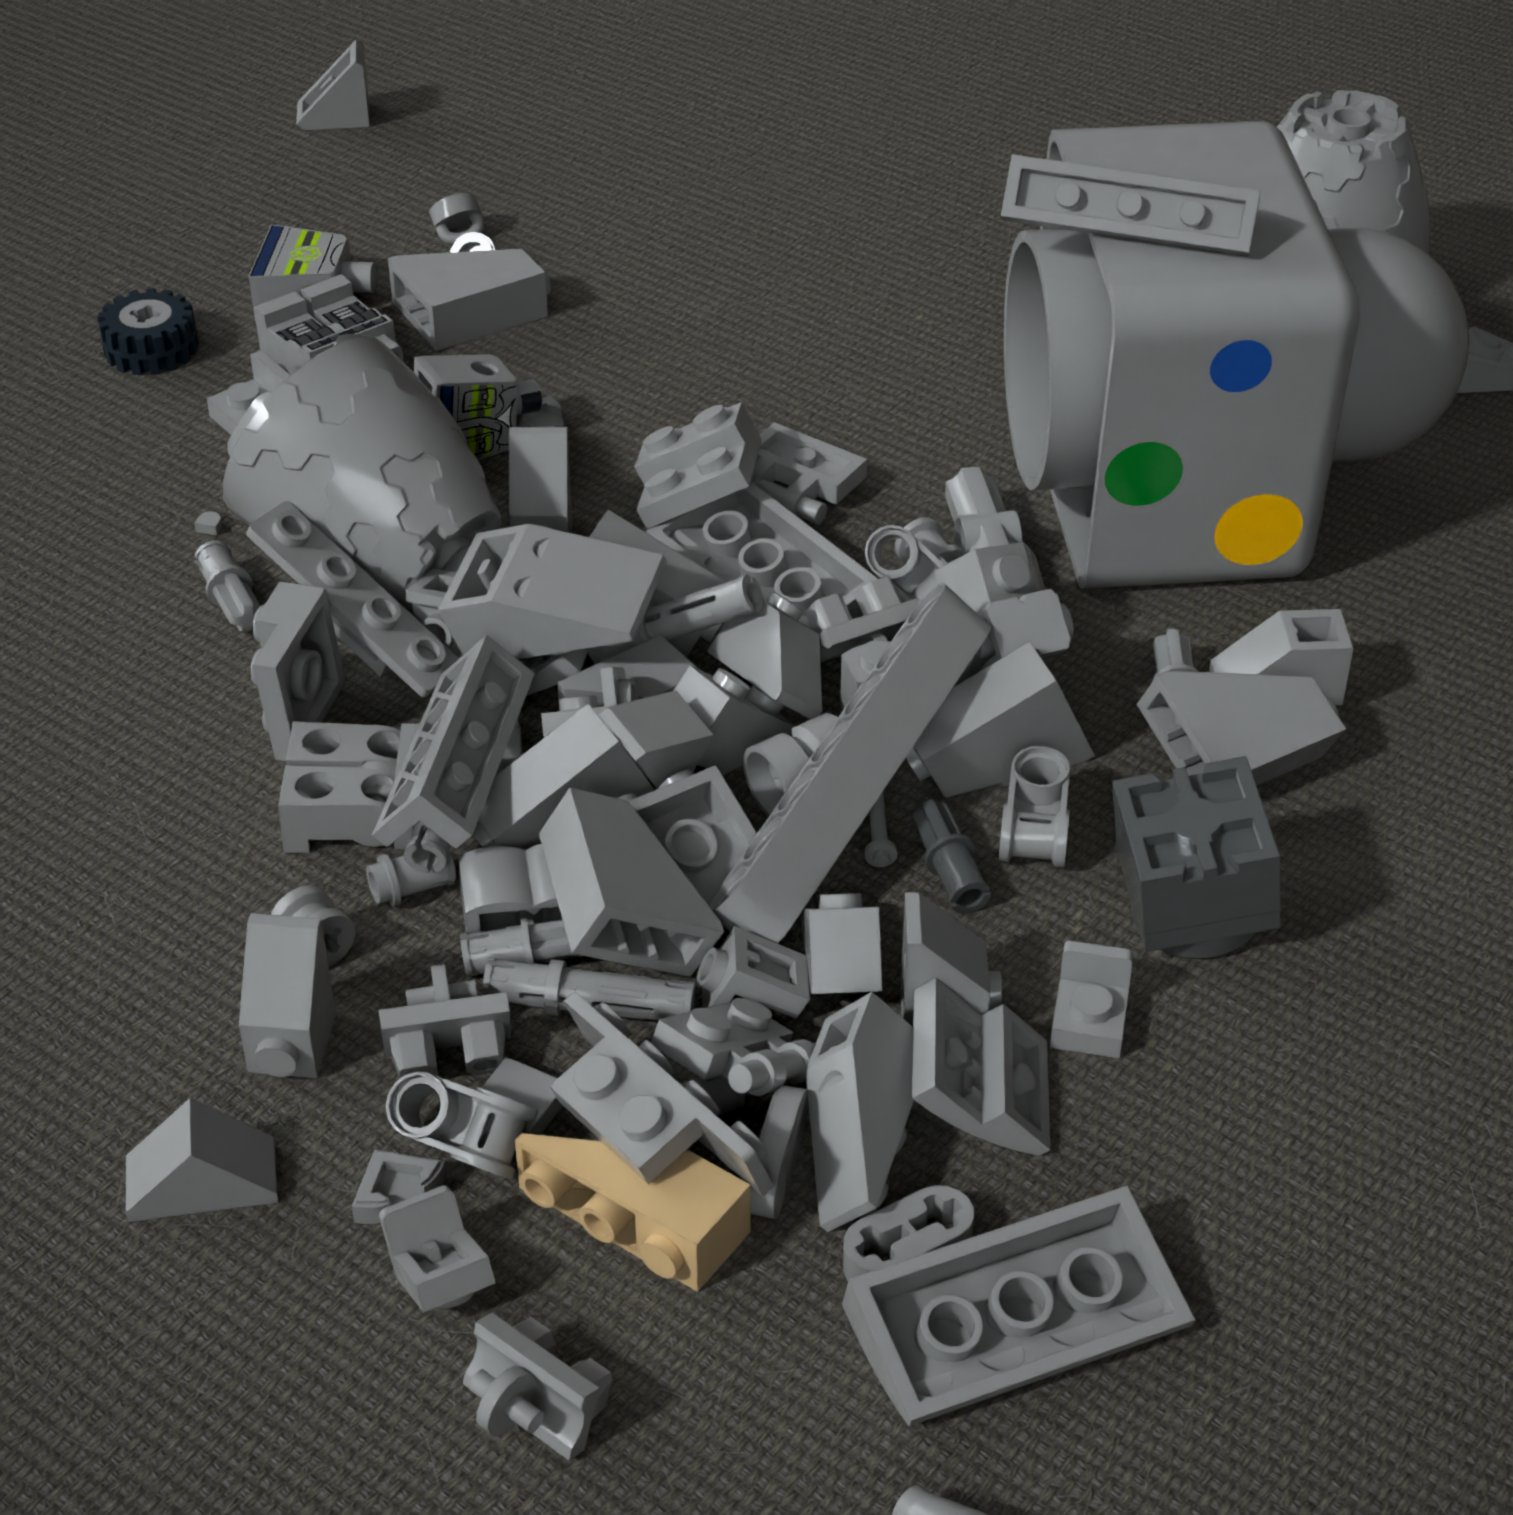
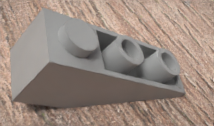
(858, 1106)

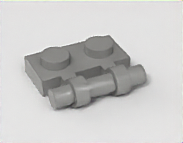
(809, 468)
(737, 1043)

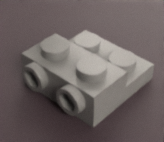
(696, 463)
(297, 661)
(697, 825)

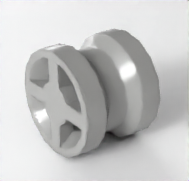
(314, 903)

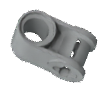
(917, 575)
(1036, 809)
(471, 1123)

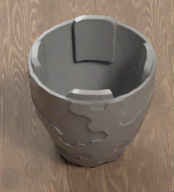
(1360, 163)
(365, 462)

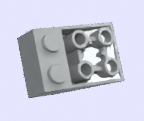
(548, 591)

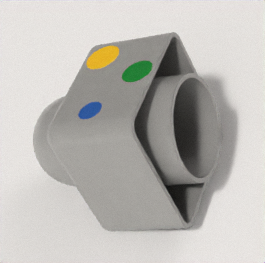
(1206, 392)

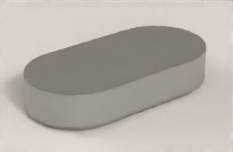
(782, 1139)

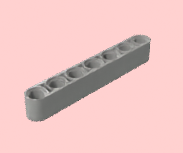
(850, 767)

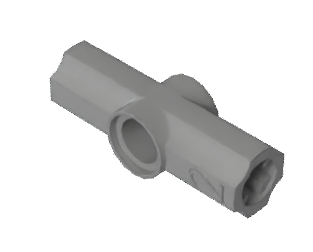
(979, 511)

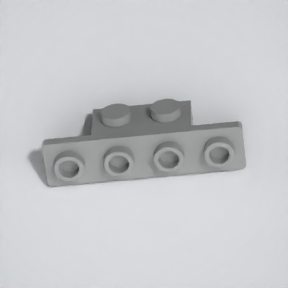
(360, 608)
(641, 1110)

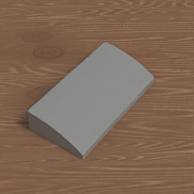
(767, 541)
(1014, 1305)

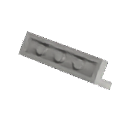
(1130, 205)
(457, 746)

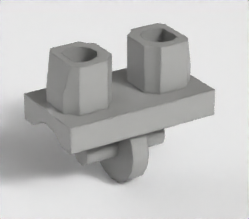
(881, 619)
(446, 1018)
(531, 1387)

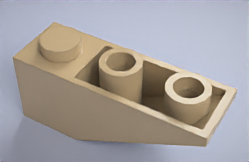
(676, 1224)

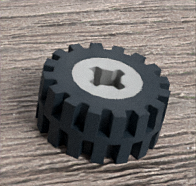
(148, 331)

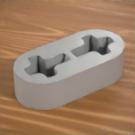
(903, 1229)

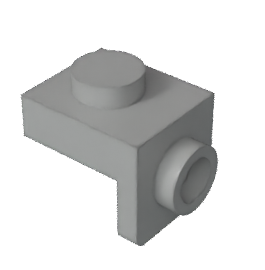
(433, 1250)

